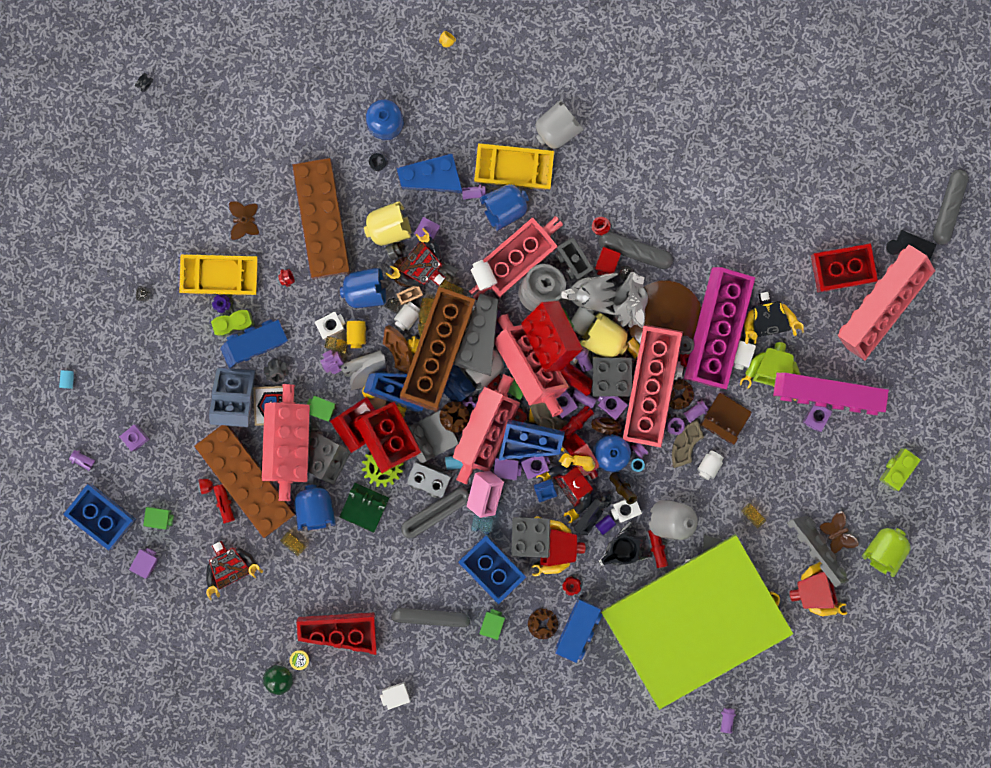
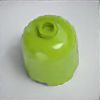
(888, 550)

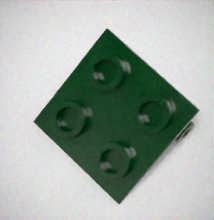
(364, 507)

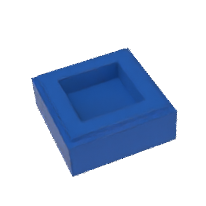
(545, 490)

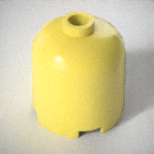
(388, 225)
(605, 338)

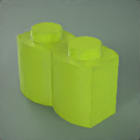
(237, 321)

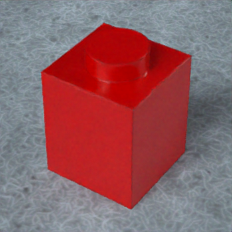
(607, 261)

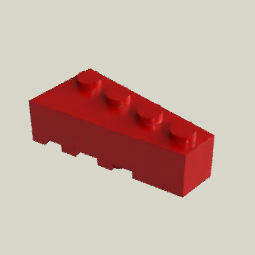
(341, 631)

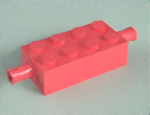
(519, 254)
(526, 369)
(485, 429)
(285, 442)

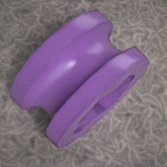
(678, 421)
(639, 450)

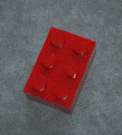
(844, 268)
(551, 336)
(387, 437)

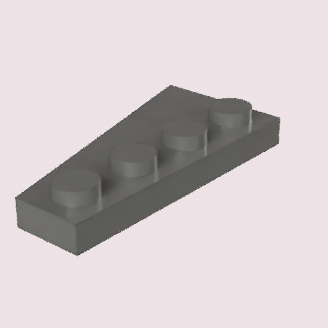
(478, 341)
(818, 549)

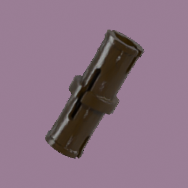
(623, 488)

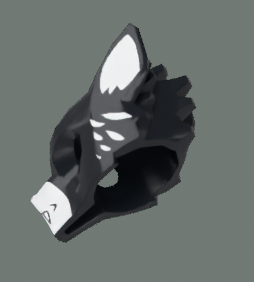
(625, 548)

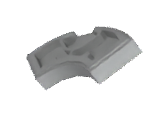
(373, 365)

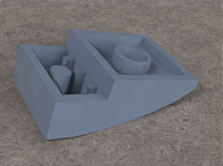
(232, 397)

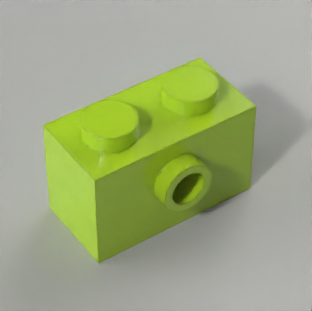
(899, 469)

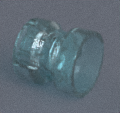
(483, 524)

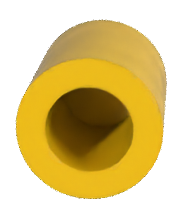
(356, 334)

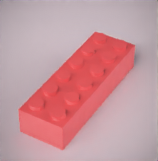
(886, 302)
(652, 385)

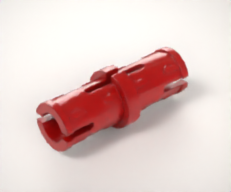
(576, 422)
(223, 503)
(658, 550)

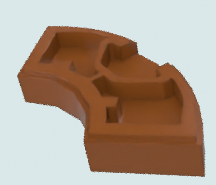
(399, 348)

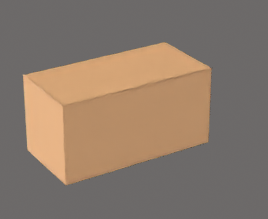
(409, 295)

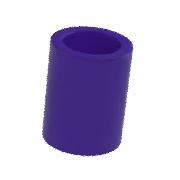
(605, 524)

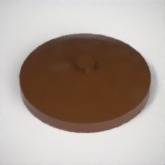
(669, 307)

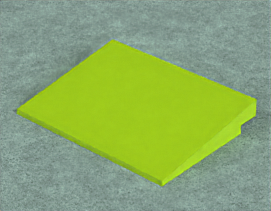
(697, 622)

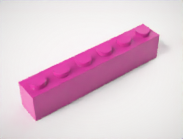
(830, 392)

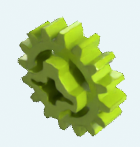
(374, 477)

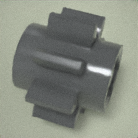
(276, 371)

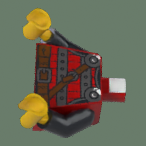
(421, 264)
(573, 486)
(228, 567)

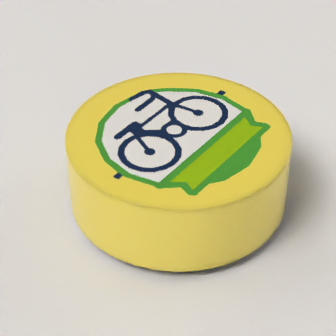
(299, 660)

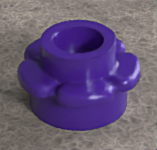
(221, 308)

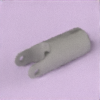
(356, 363)

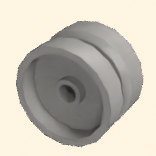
(540, 285)

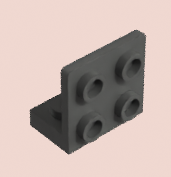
(612, 376)
(432, 437)
(325, 457)
(530, 537)

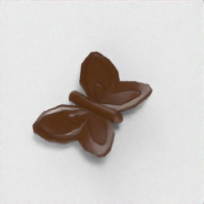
(245, 219)
(836, 533)

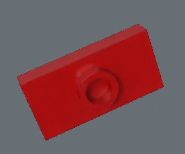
(577, 379)

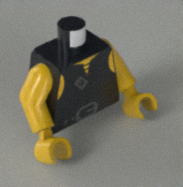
(769, 319)

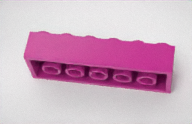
(719, 327)

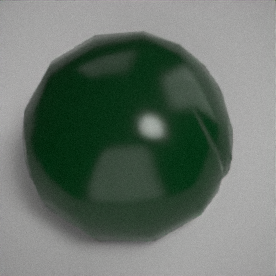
(277, 679)

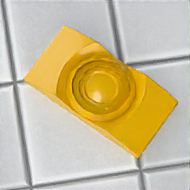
(514, 166)
(218, 274)

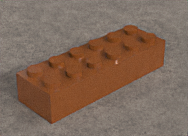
(321, 218)
(437, 349)
(243, 480)

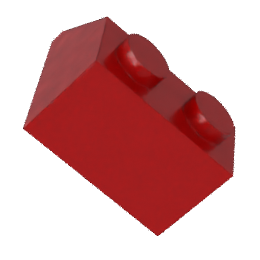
(346, 427)

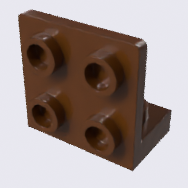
(725, 418)

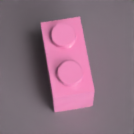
(485, 494)

